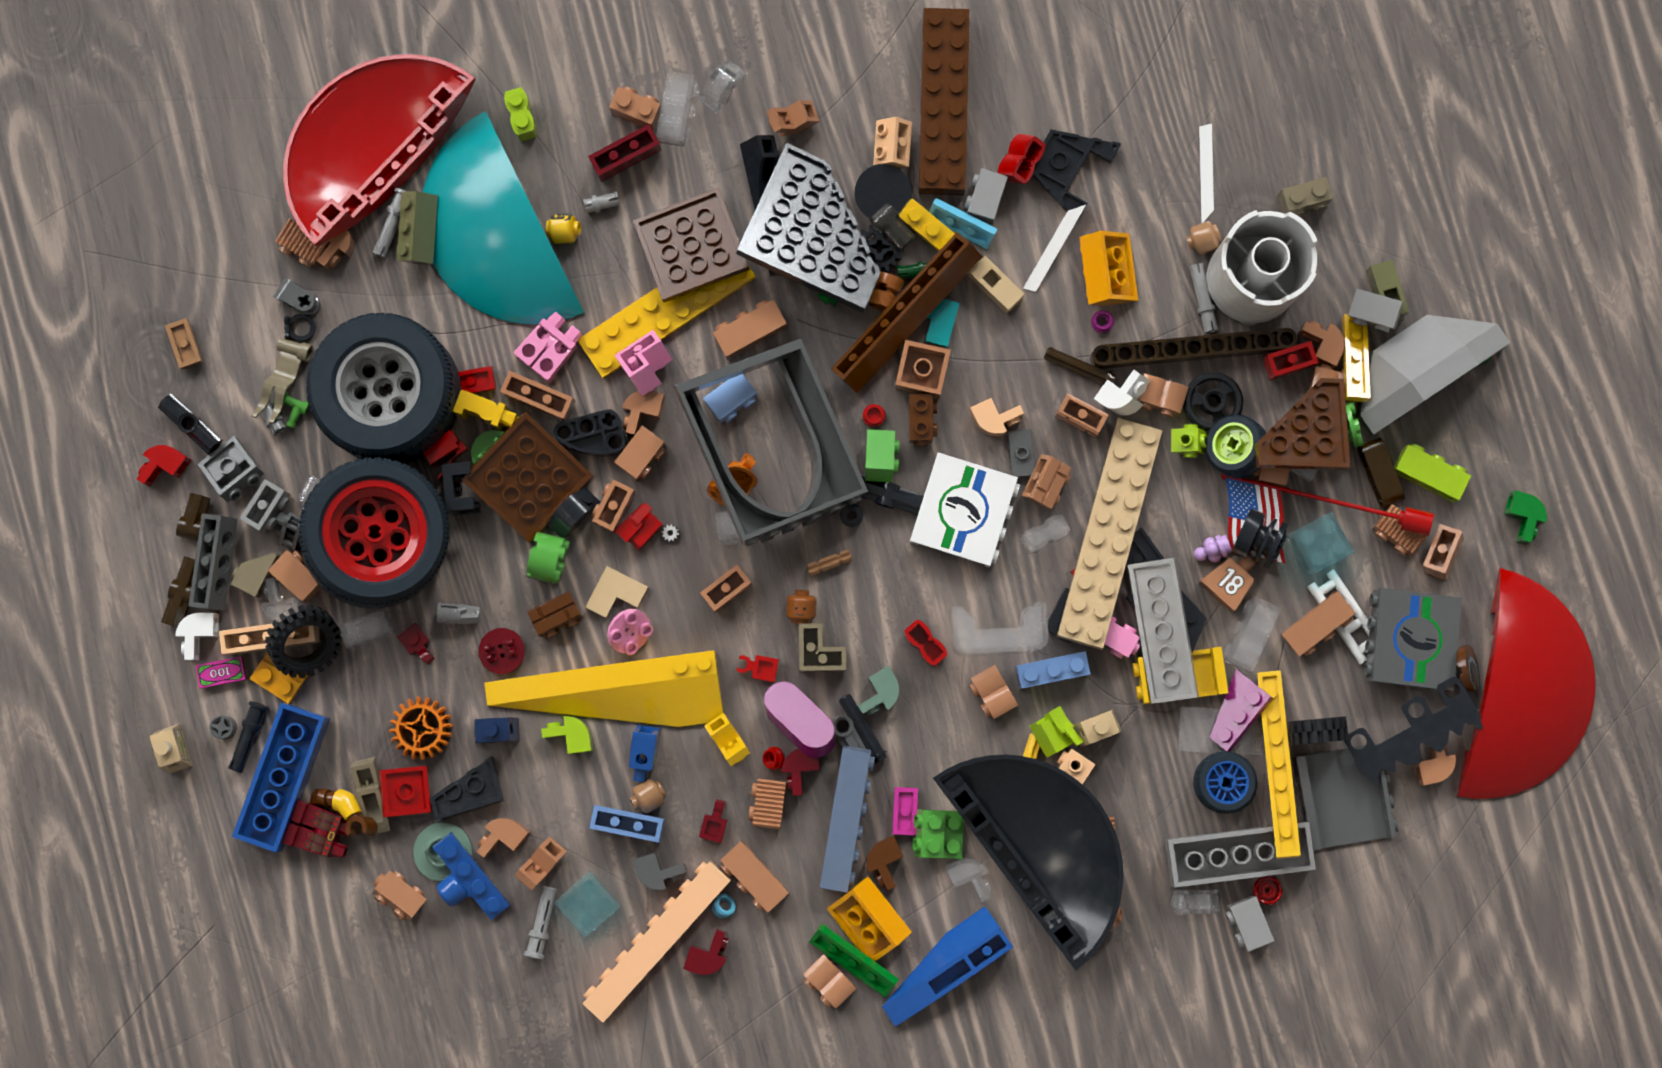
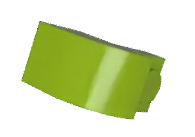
(576, 732)

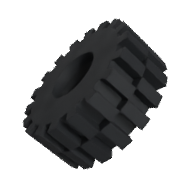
(1317, 730)

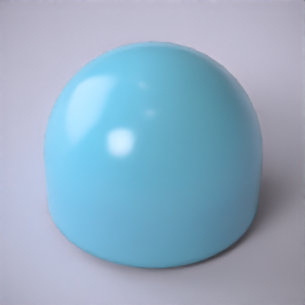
(718, 911)

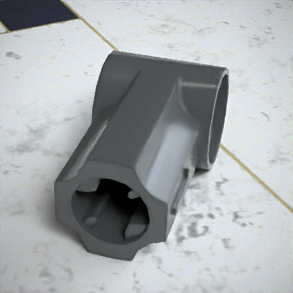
(850, 736)

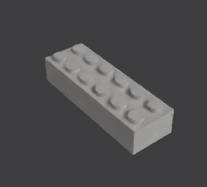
(1233, 856)

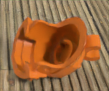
(742, 475)

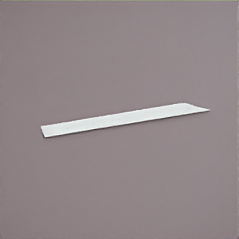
(1206, 171)
(1053, 248)

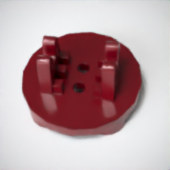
(491, 653)

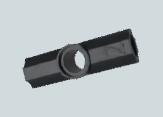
(180, 414)
(893, 496)

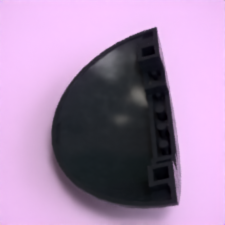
(1046, 841)

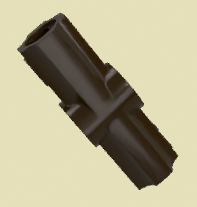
(179, 594)

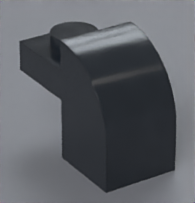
(572, 512)

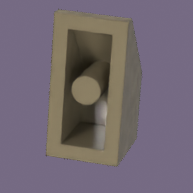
(252, 574)

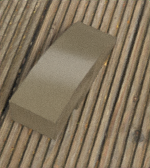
(367, 783)

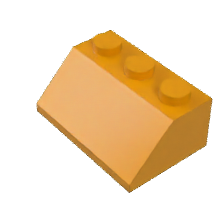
(1108, 268)
(869, 920)

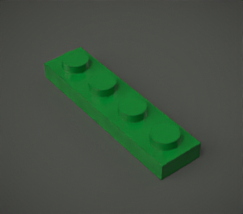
(853, 960)

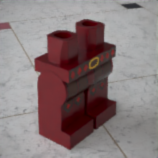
(325, 836)

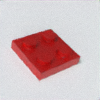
(404, 791)

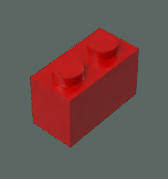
(1290, 360)

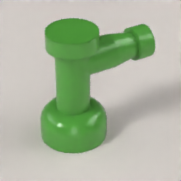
(298, 408)

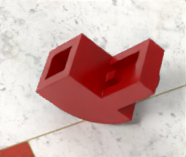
(162, 458)

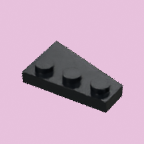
(471, 792)

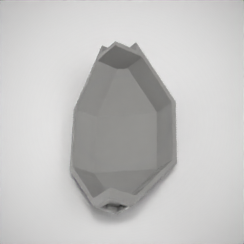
(1424, 362)

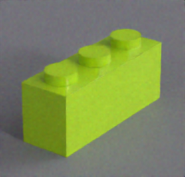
(1432, 472)

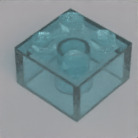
(1320, 544)

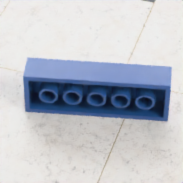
(281, 776)

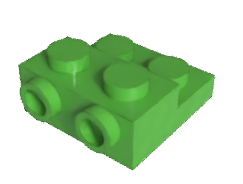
(938, 834)

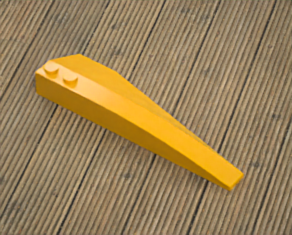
(649, 691)

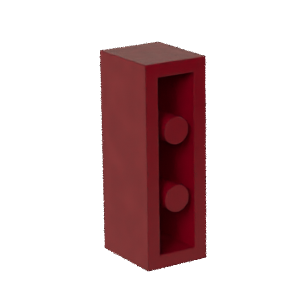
(625, 153)

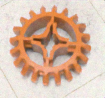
(417, 738)

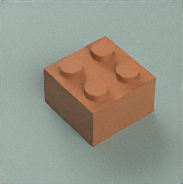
(922, 369)

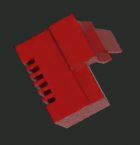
(445, 448)
(639, 527)

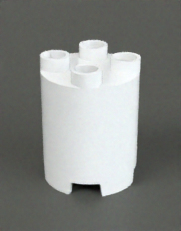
(1262, 266)

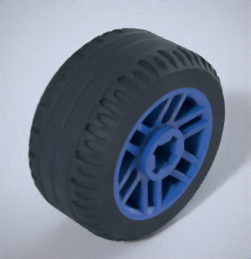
(1240, 787)

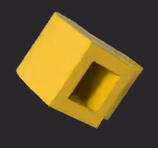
(727, 739)

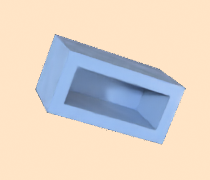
(730, 398)

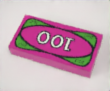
(221, 672)

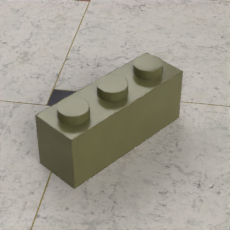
(417, 227)

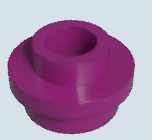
(1105, 315)

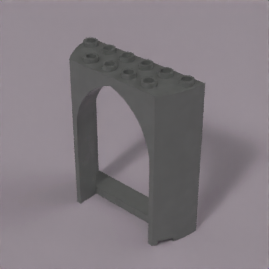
(833, 468)

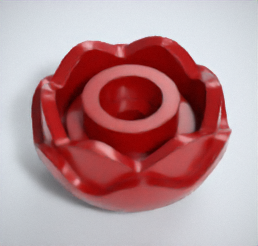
(1275, 890)

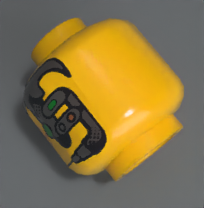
(563, 228)

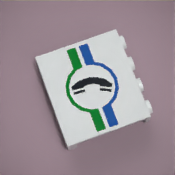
(965, 509)

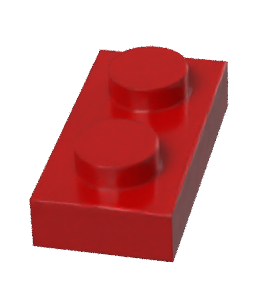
(478, 380)

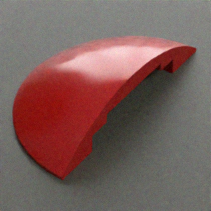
(367, 138)
(1533, 693)

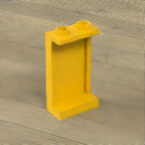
(1208, 671)

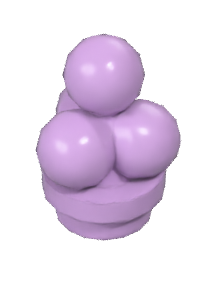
(1213, 549)

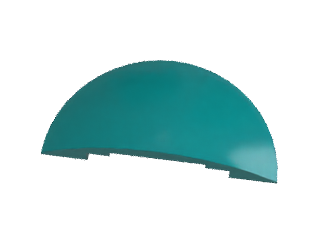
(489, 234)

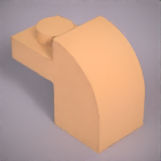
(990, 421)

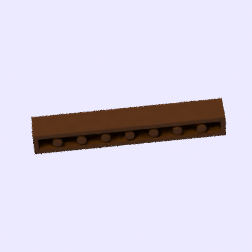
(906, 312)

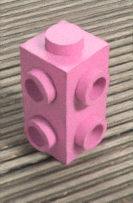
(1122, 639)

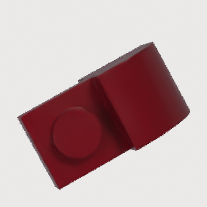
(795, 763)
(707, 961)

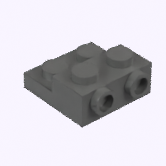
(231, 470)

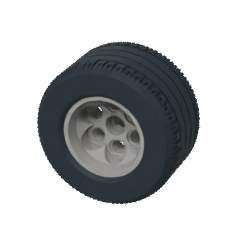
(339, 374)

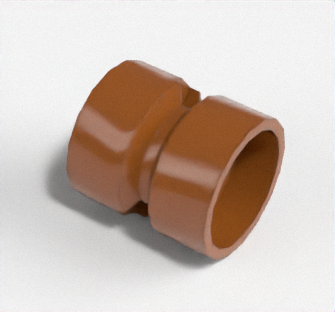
(886, 282)

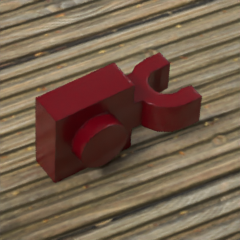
(415, 642)
(713, 825)

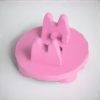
(622, 639)

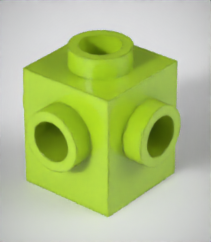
(1188, 441)

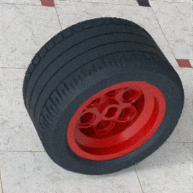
(387, 488)

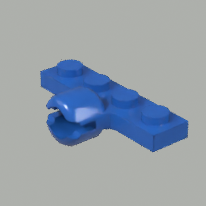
(467, 879)

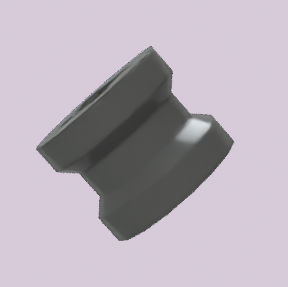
(218, 726)

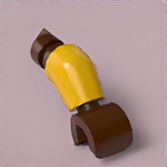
(348, 807)

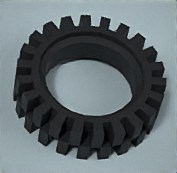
(308, 663)

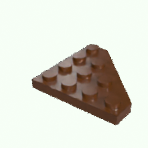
(1310, 433)

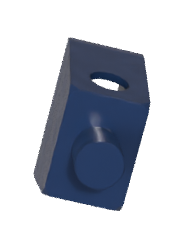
(496, 730)

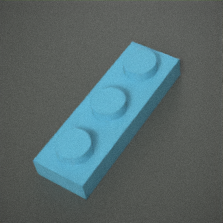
(963, 223)

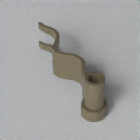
(284, 374)

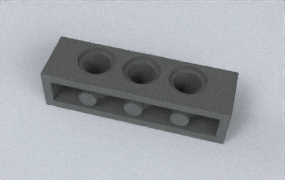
(213, 562)

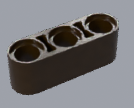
(1381, 472)

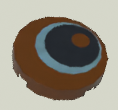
(1469, 666)

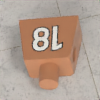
(1229, 582)

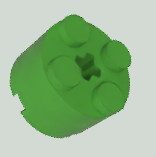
(546, 558)

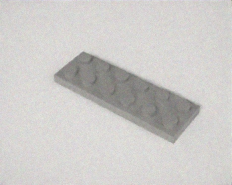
(1163, 630)

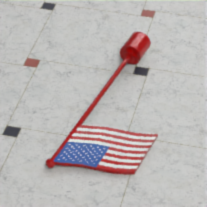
(1266, 498)

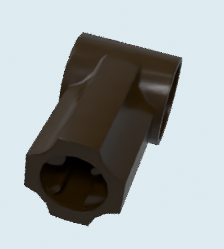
(189, 524)

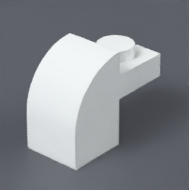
(1124, 399)
(194, 627)

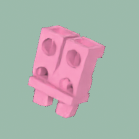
(548, 348)

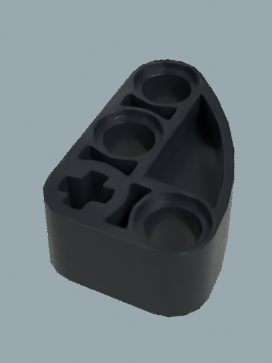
(598, 440)

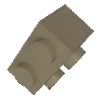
(1305, 196)

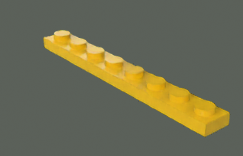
(1279, 768)

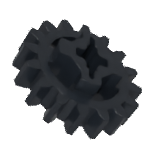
(887, 249)

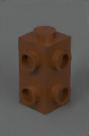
(921, 419)

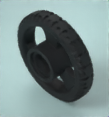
(1226, 386)

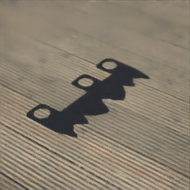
(1427, 729)

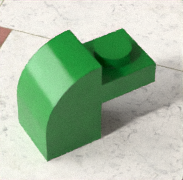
(1529, 511)

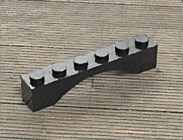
(759, 159)

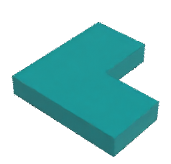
(942, 323)

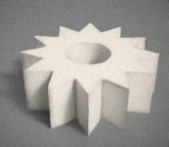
(667, 529)

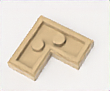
(614, 586)

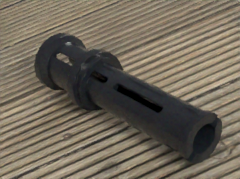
(251, 725)

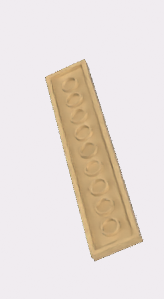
(1109, 534)

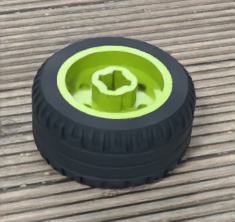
(1232, 445)

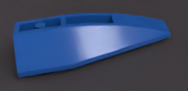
(948, 964)

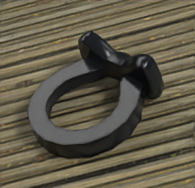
(288, 321)

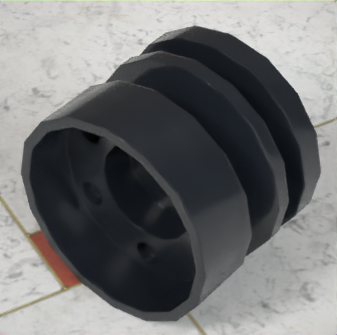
(1260, 538)

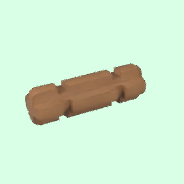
(829, 562)

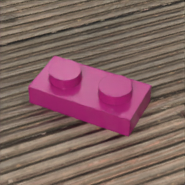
(904, 810)

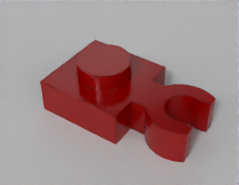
(763, 667)

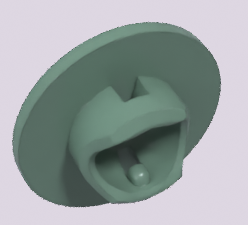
(425, 856)

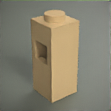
(996, 284)

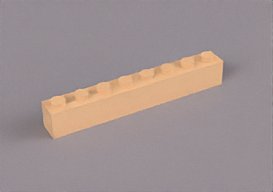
(658, 939)

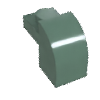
(887, 691)

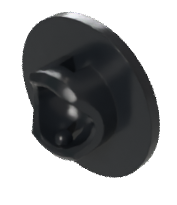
(880, 186)

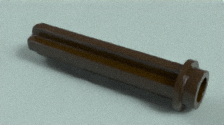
(1078, 366)

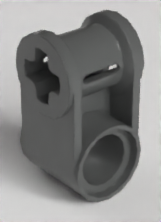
(295, 296)

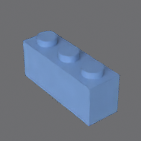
(1052, 670)
(627, 823)

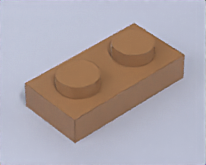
(183, 343)

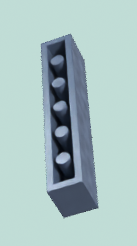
(845, 819)

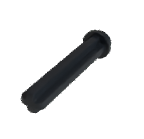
(862, 728)

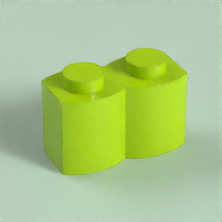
(520, 112)

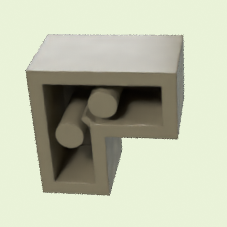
(814, 656)

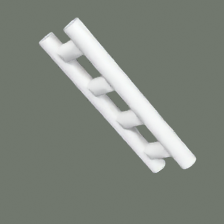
(1361, 619)

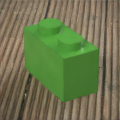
(880, 456)

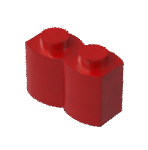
(1021, 158)
(921, 638)

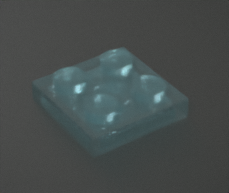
(587, 904)

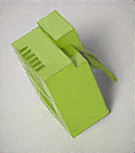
(1055, 732)

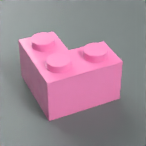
(642, 361)

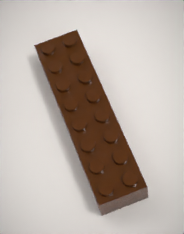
(944, 101)

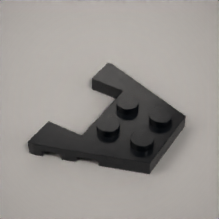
(1062, 161)

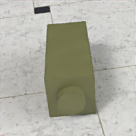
(1385, 282)

